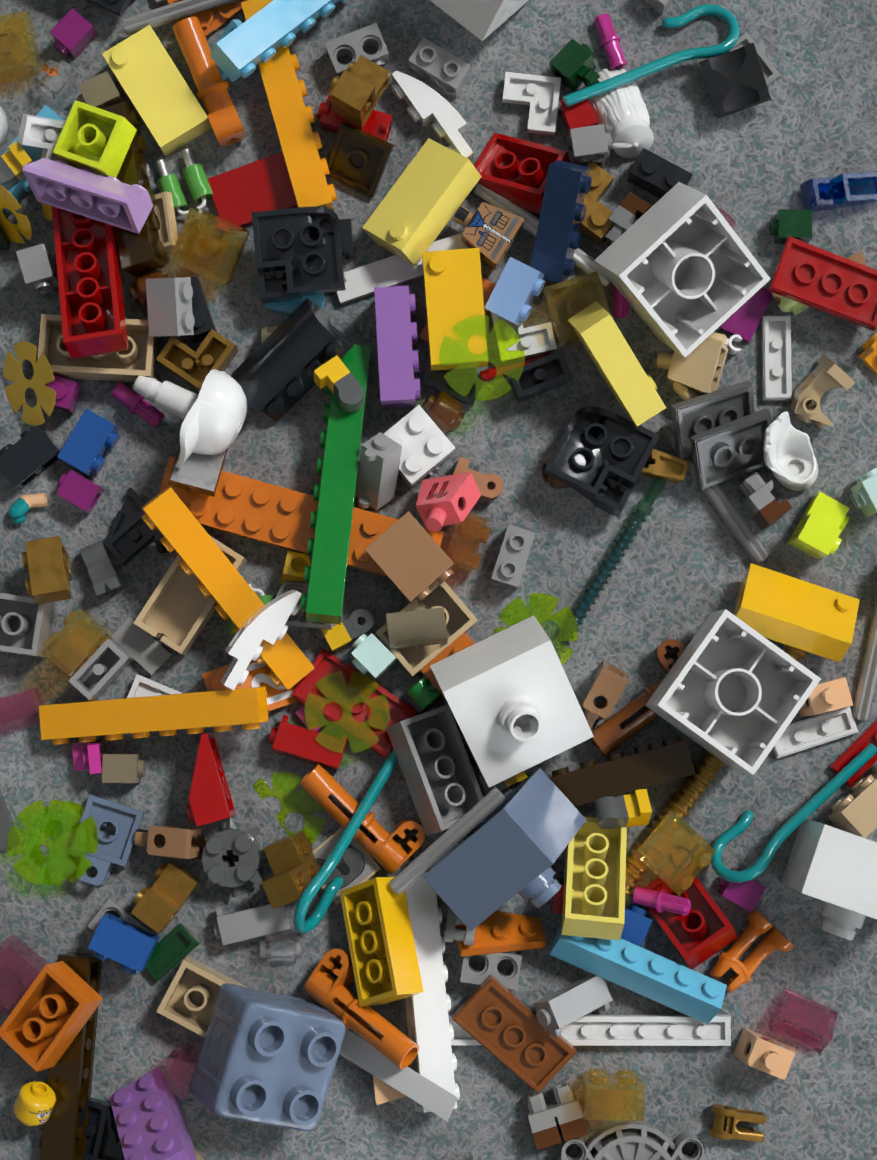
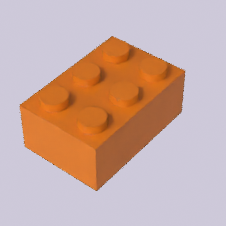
(49, 1015)

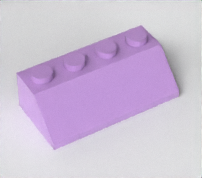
(89, 194)

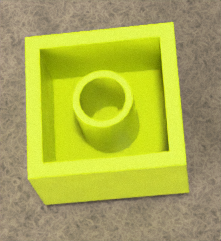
(94, 139)

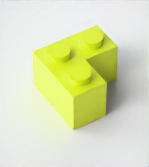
(820, 527)

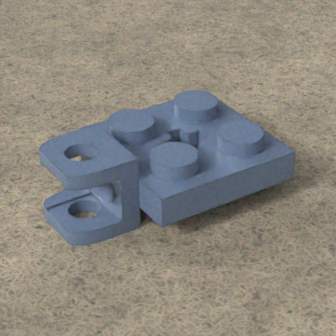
(118, 846)

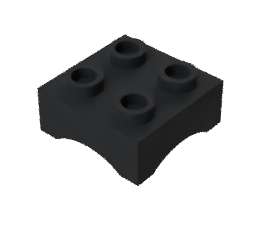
(735, 80)

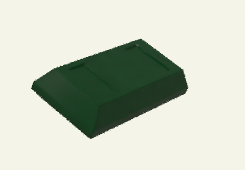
(170, 952)

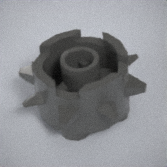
(221, 870)

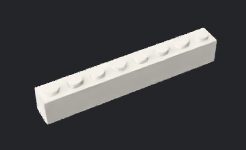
(429, 1010)

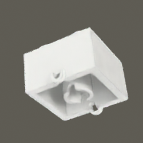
(422, 446)

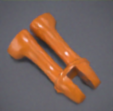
(743, 970)

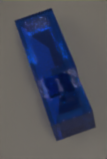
(839, 191)

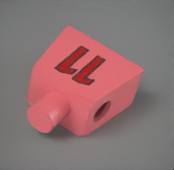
(446, 500)

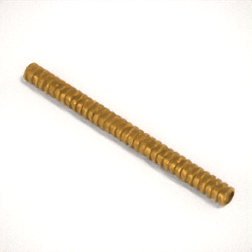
(686, 796)

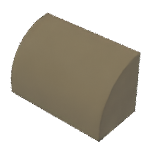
(417, 628)

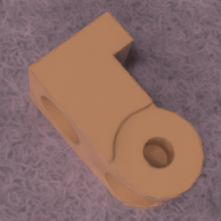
(488, 485)

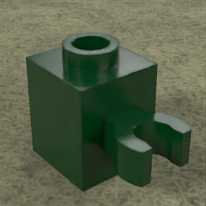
(575, 65)
(791, 223)

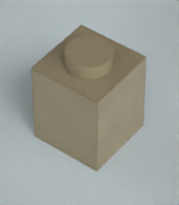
(99, 91)
(122, 768)

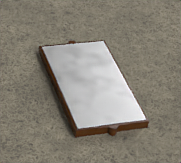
(198, 473)

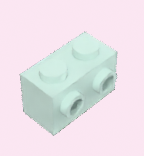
(865, 493)
(371, 655)

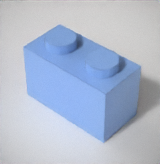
(515, 291)

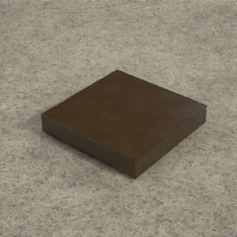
(358, 159)

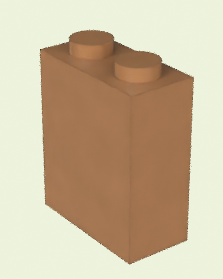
(410, 558)

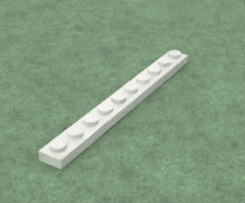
(633, 1031)

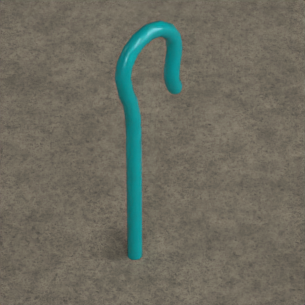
(669, 60)
(793, 823)
(325, 871)

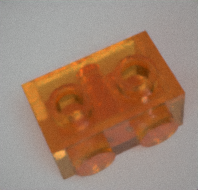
(466, 541)

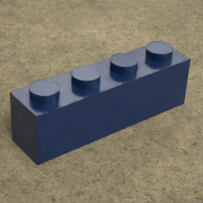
(560, 220)

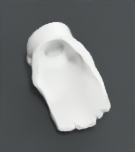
(623, 116)
(789, 454)

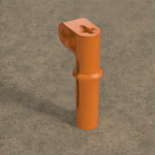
(209, 82)
(384, 847)
(335, 993)

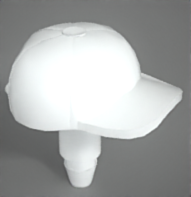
(209, 418)

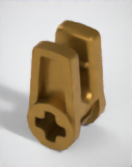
(665, 467)
(726, 1119)

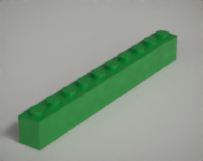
(336, 500)

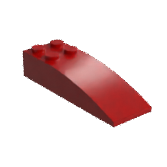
(89, 285)

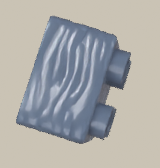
(267, 1058)

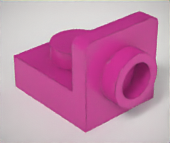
(87, 756)

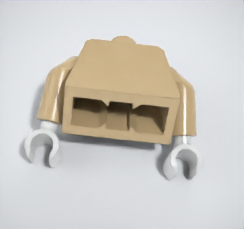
(701, 369)

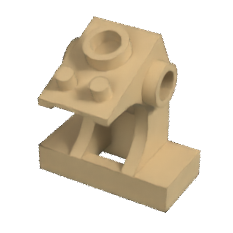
(824, 377)

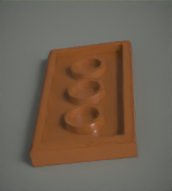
(513, 1034)

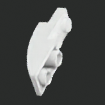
(430, 106)
(264, 624)

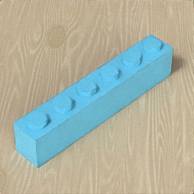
(265, 32)
(643, 973)

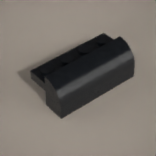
(286, 361)

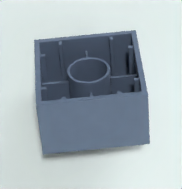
(508, 852)

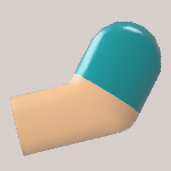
(23, 504)

